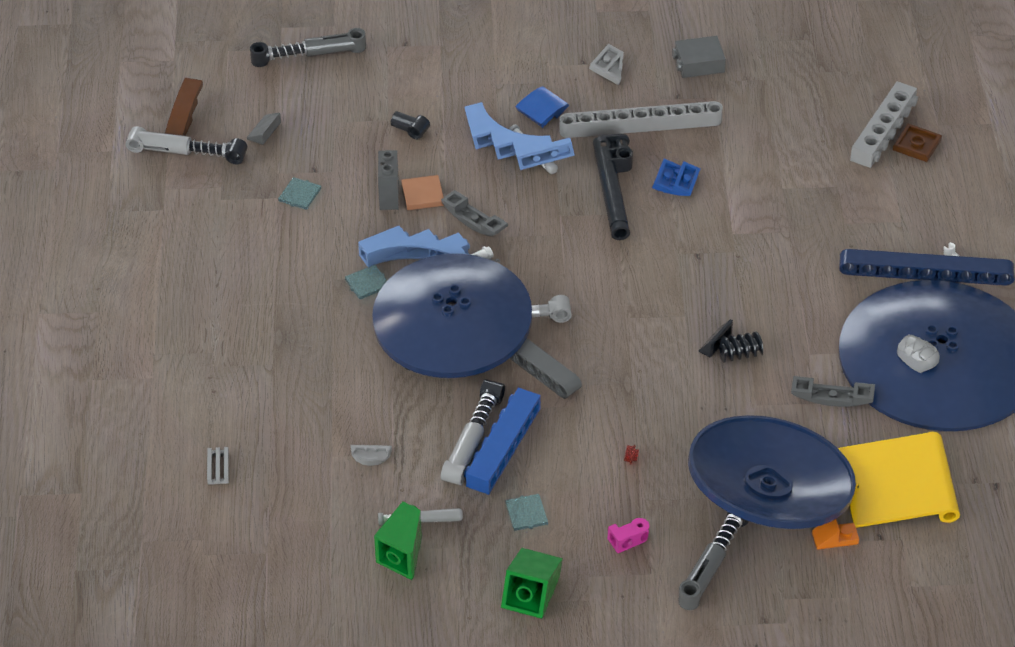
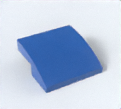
(541, 106)
(676, 178)

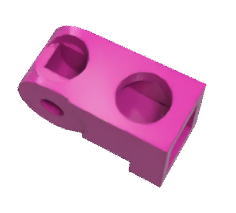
(628, 535)

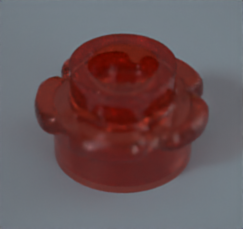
(631, 454)

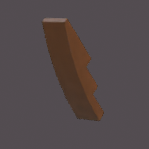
(183, 107)

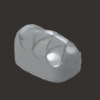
(918, 353)

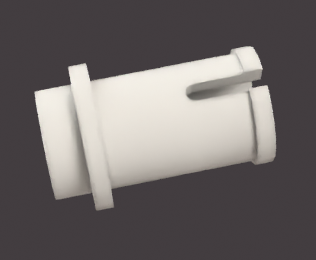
(486, 252)

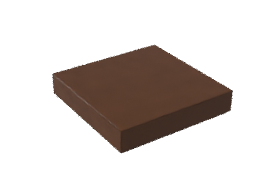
(917, 142)

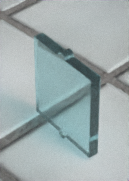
(299, 193)
(366, 281)
(526, 512)

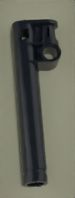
(611, 160)

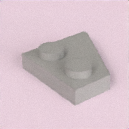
(609, 64)

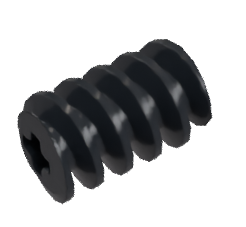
(740, 345)

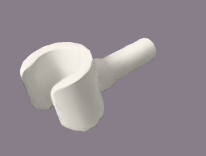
(951, 250)

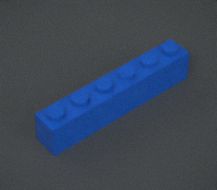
(502, 441)

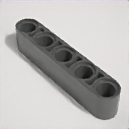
(547, 369)

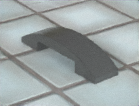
(474, 219)
(832, 395)

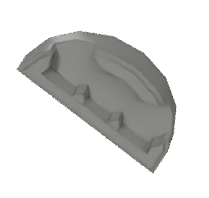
(370, 454)

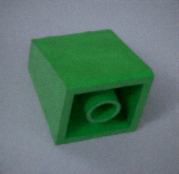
(400, 540)
(530, 582)

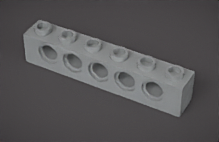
(884, 124)

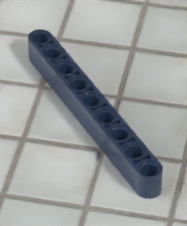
(926, 267)

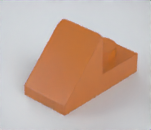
(835, 535)

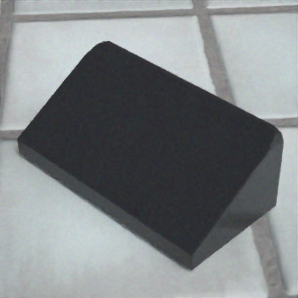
(713, 342)

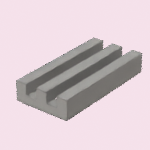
(218, 453)

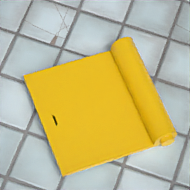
(901, 480)

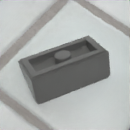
(265, 128)

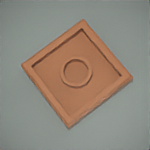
(422, 192)

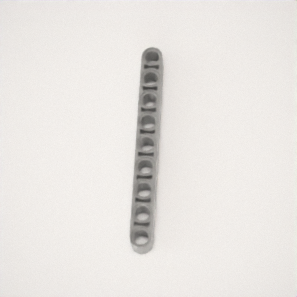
(640, 119)

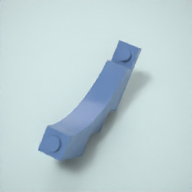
(529, 149)

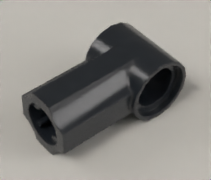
(414, 126)

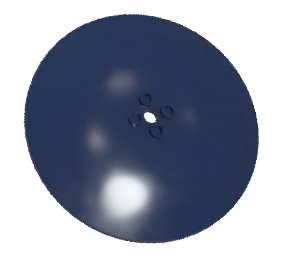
(975, 366)

